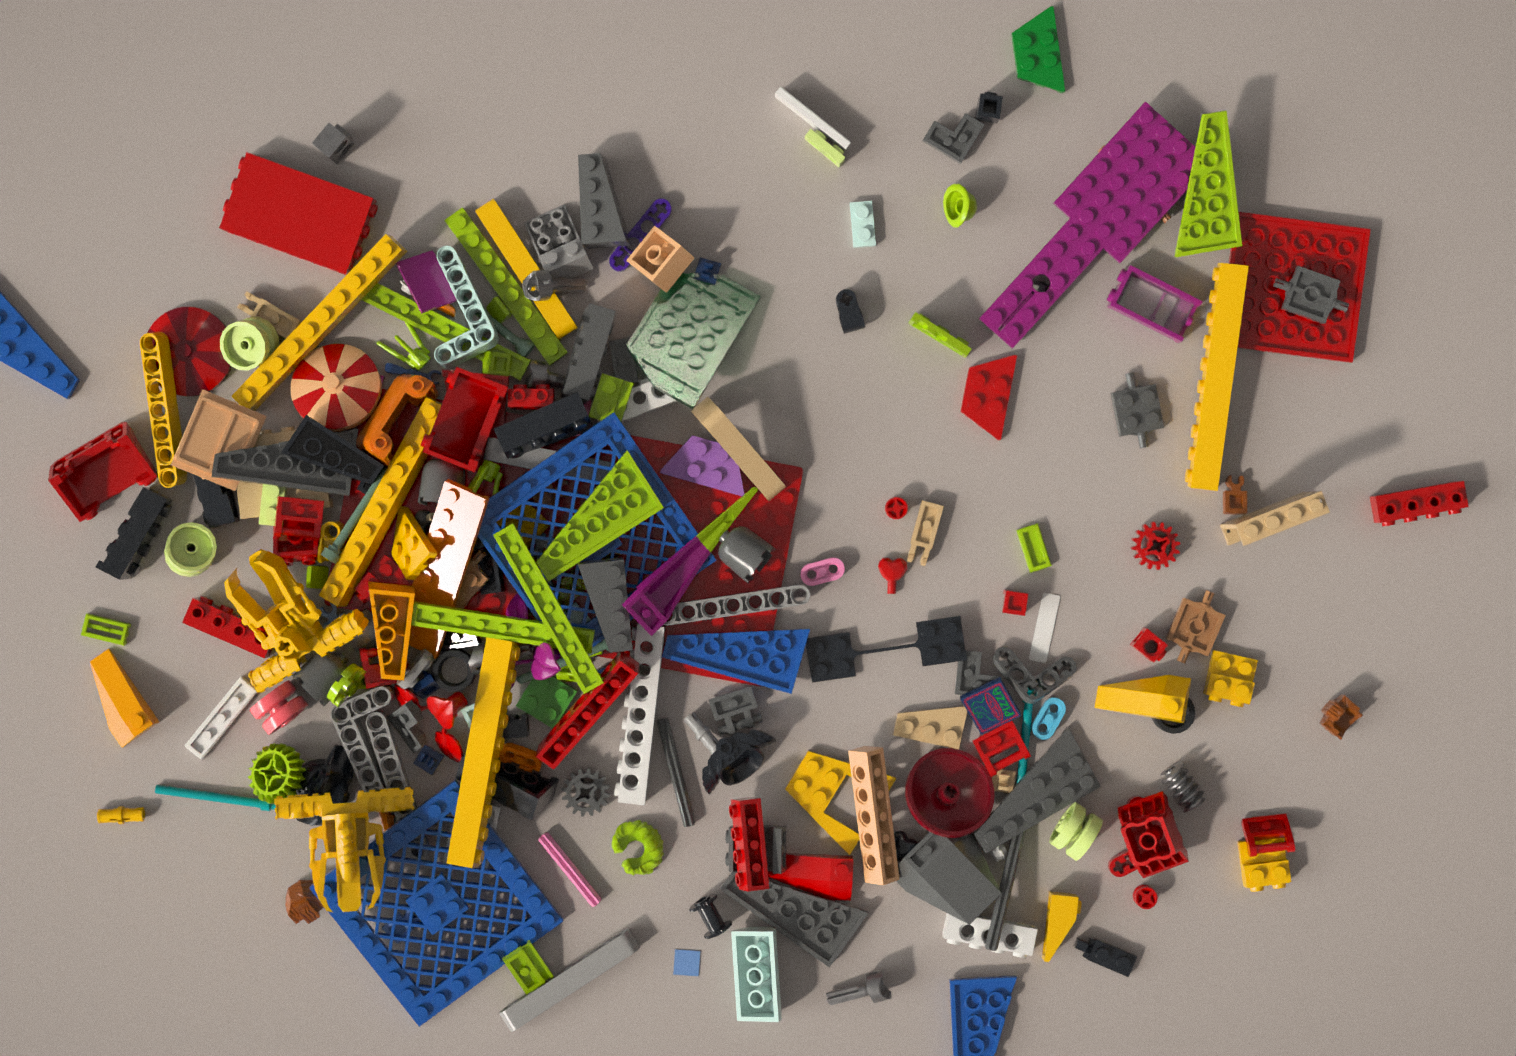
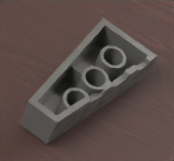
(599, 207)
(587, 352)
(608, 591)

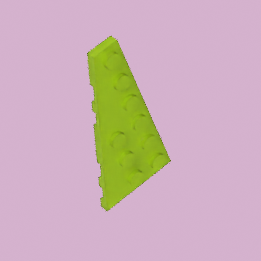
(610, 510)

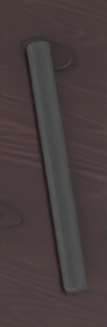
(1006, 888)

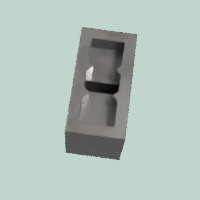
(333, 142)

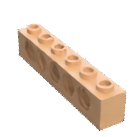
(874, 815)

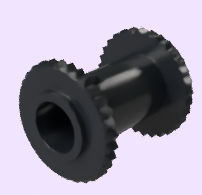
(710, 916)

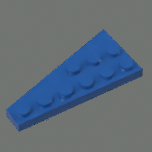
(979, 1013)

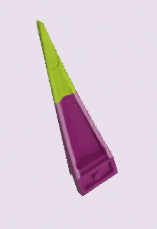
(662, 590)

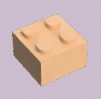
(660, 259)

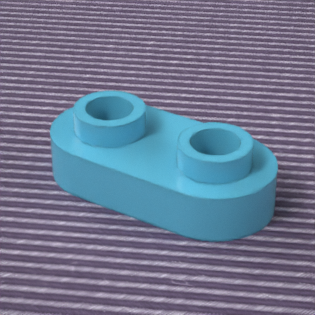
(1049, 718)

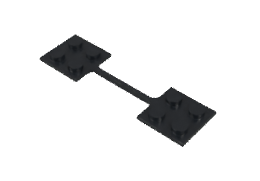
(938, 642)

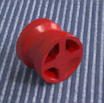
(899, 507)
(1148, 899)

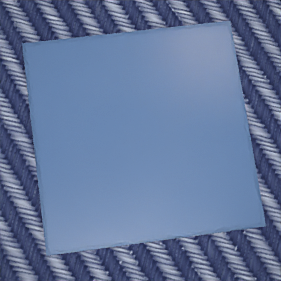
(686, 962)

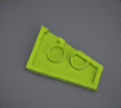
(940, 334)

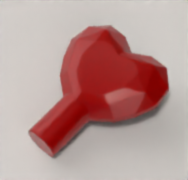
(892, 571)

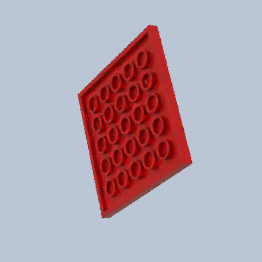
(1274, 249)

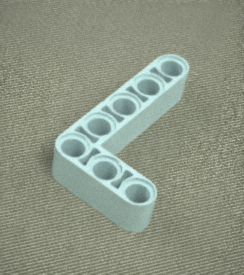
(468, 308)

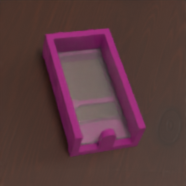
(1153, 303)

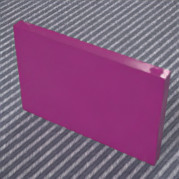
(426, 281)

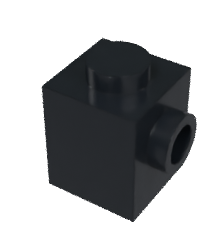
(989, 107)

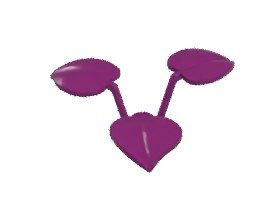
(544, 662)

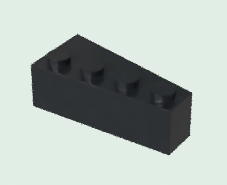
(544, 426)
(328, 450)
(217, 503)
(136, 534)
(520, 789)

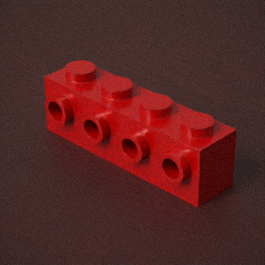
(1419, 502)
(223, 625)
(749, 844)

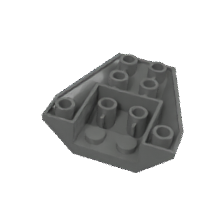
(949, 876)

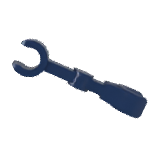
(396, 369)

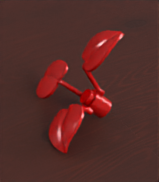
(445, 712)

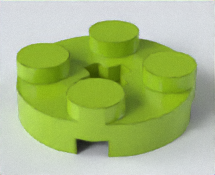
(346, 685)

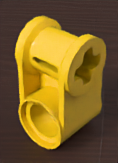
(326, 539)

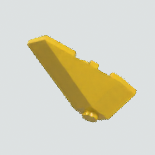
(1152, 697)

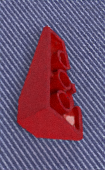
(819, 874)

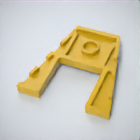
(815, 786)

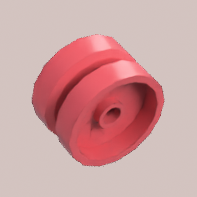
(281, 710)

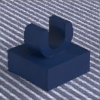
(706, 270)
(426, 686)
(428, 759)

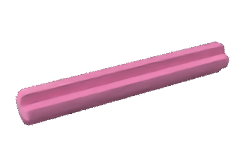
(570, 869)

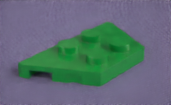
(1038, 52)

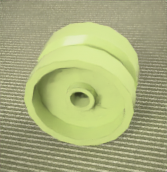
(248, 342)
(177, 546)
(1075, 831)

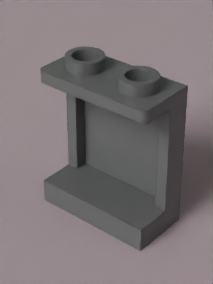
(775, 849)

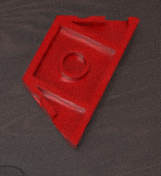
(988, 394)

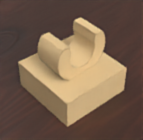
(1004, 780)

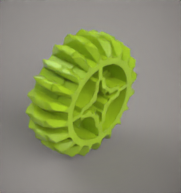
(277, 759)

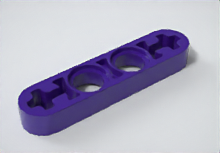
(636, 232)

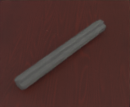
(676, 772)

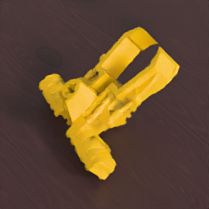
(289, 622)
(346, 838)

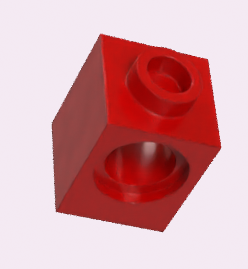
(1140, 641)

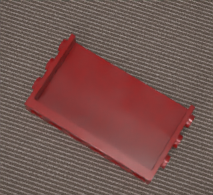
(298, 214)

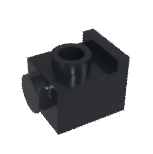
(517, 726)

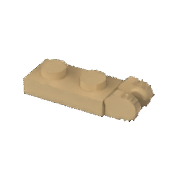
(280, 320)
(925, 530)

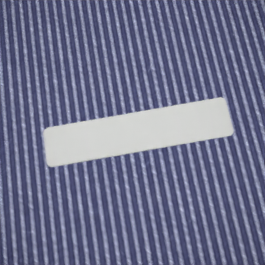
(1044, 627)

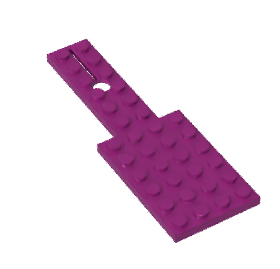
(1107, 209)

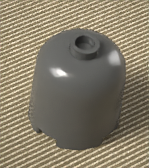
(433, 478)
(744, 552)
(320, 673)

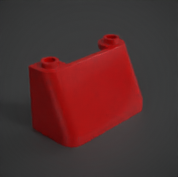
(464, 419)
(101, 470)

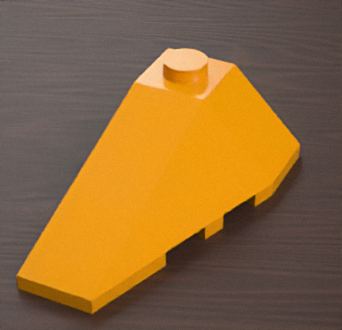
(123, 704)

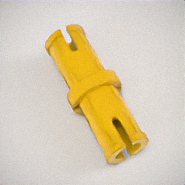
(121, 815)

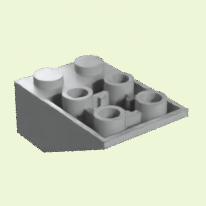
(558, 244)

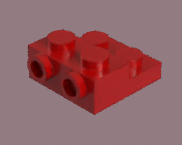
(530, 399)
(296, 548)
(384, 572)

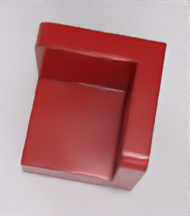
(1015, 602)

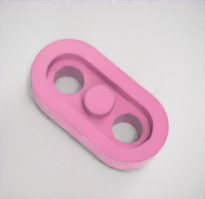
(822, 571)

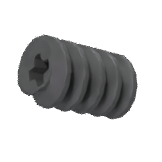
(1184, 786)

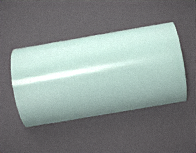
(756, 974)

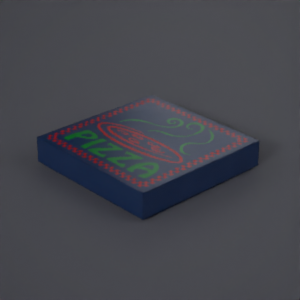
(990, 705)

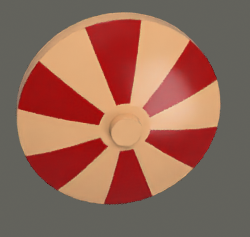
(336, 386)

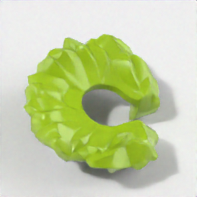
(648, 837)

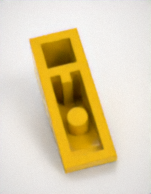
(1060, 917)

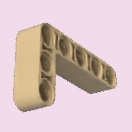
(738, 448)

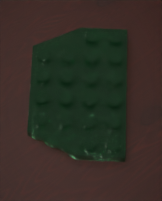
(690, 334)

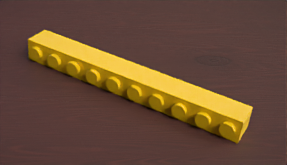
(319, 322)
(1217, 376)
(381, 509)
(483, 752)

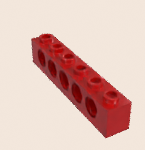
(587, 710)

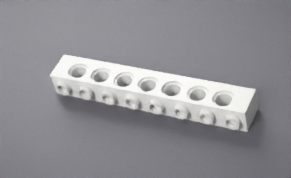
(637, 793)

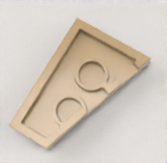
(933, 726)

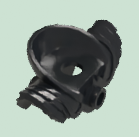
(735, 759)
(336, 770)

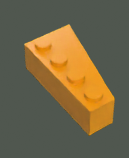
(392, 624)

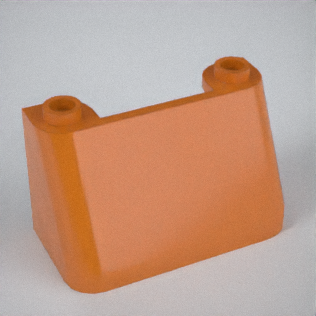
(374, 435)

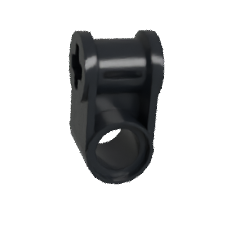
(849, 316)

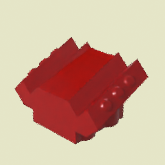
(1152, 835)

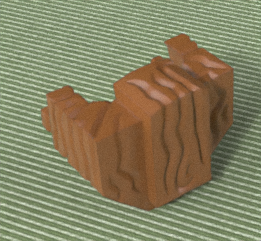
(1339, 715)
(302, 903)

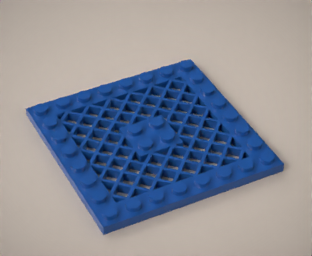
(605, 432)
(438, 905)

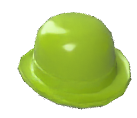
(959, 205)

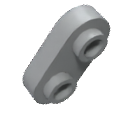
(419, 663)

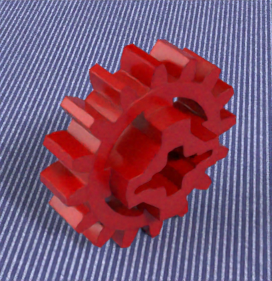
(1162, 557)

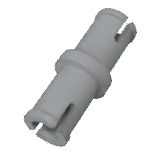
(702, 732)

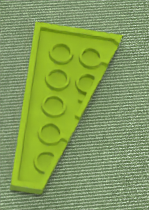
(1210, 205)

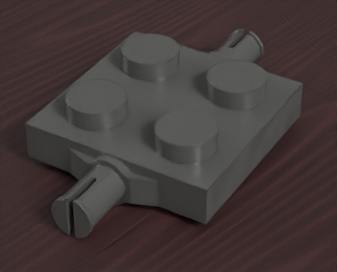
(1310, 294)
(1137, 410)

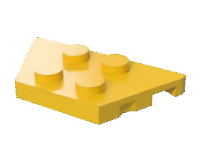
(411, 545)

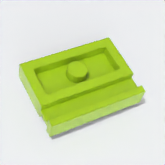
(611, 397)
(527, 967)

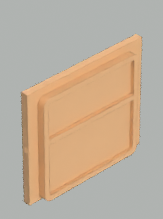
(216, 428)

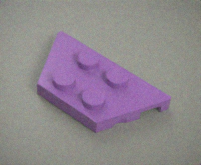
(707, 465)

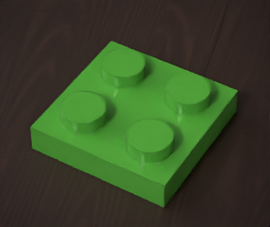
(547, 700)

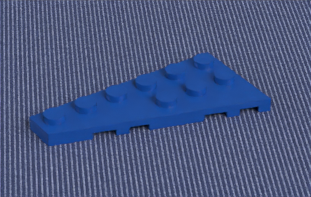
(30, 354)
(751, 656)

